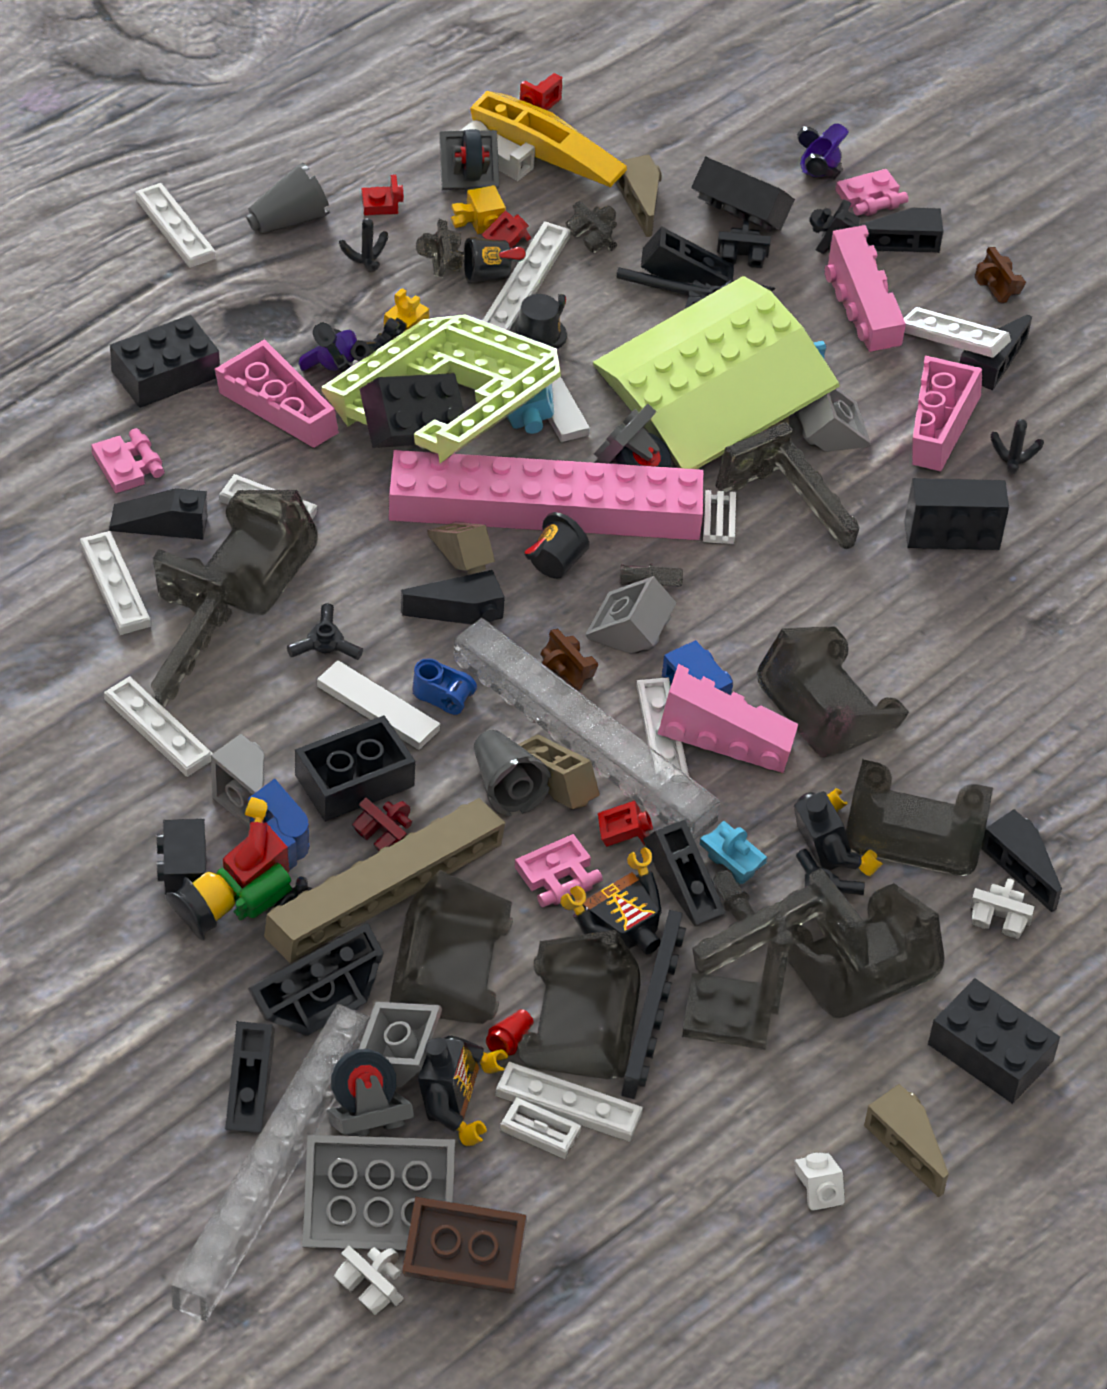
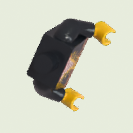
(826, 834)
(626, 906)
(449, 1079)

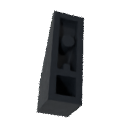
(907, 231)
(684, 261)
(995, 367)
(166, 513)
(456, 599)
(1022, 854)
(684, 871)
(250, 1076)

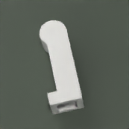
(510, 155)

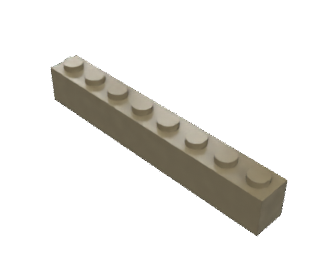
(382, 880)

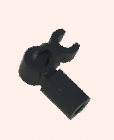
(391, 330)

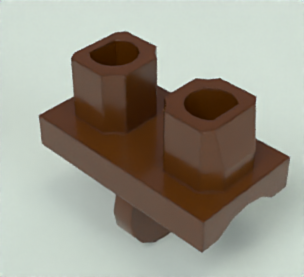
(998, 275)
(563, 657)

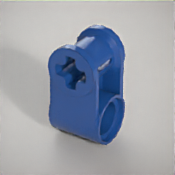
(442, 686)

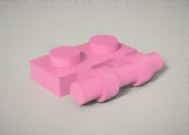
(871, 192)
(118, 462)
(554, 862)

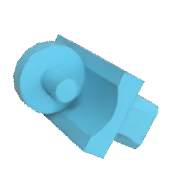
(732, 850)

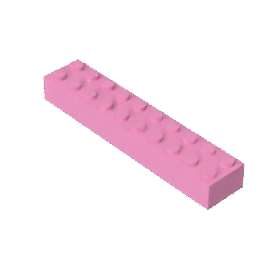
(525, 490)

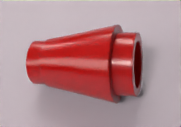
(509, 1032)

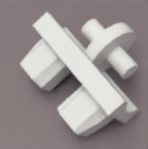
(1004, 904)
(357, 1268)

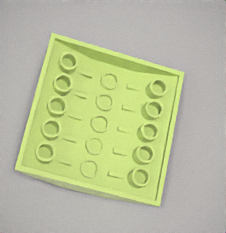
(719, 372)

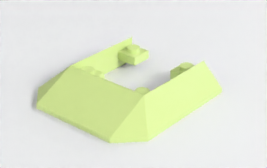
(484, 357)

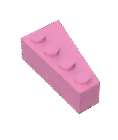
(864, 289)
(278, 393)
(944, 407)
(725, 723)

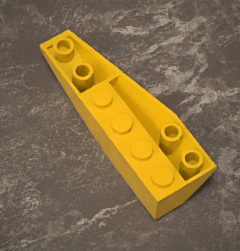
(552, 137)

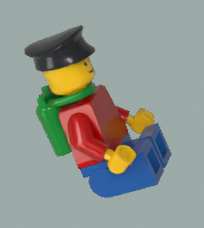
(254, 870)

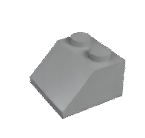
(834, 423)
(632, 616)
(237, 775)
(401, 1035)

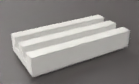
(719, 499)
(538, 1133)

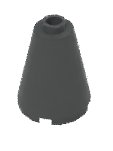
(289, 202)
(510, 773)

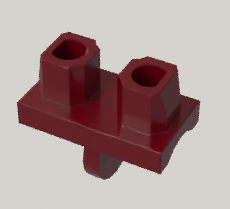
(373, 819)

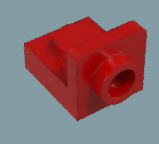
(545, 94)
(382, 199)
(508, 229)
(624, 823)

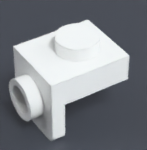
(822, 1179)

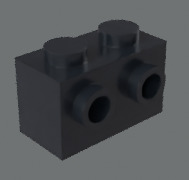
(183, 851)

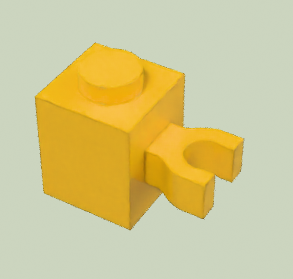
(482, 209)
(407, 309)

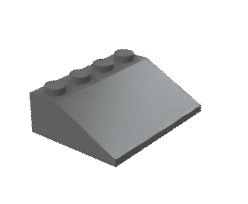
(367, 1186)

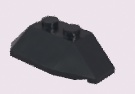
(310, 988)

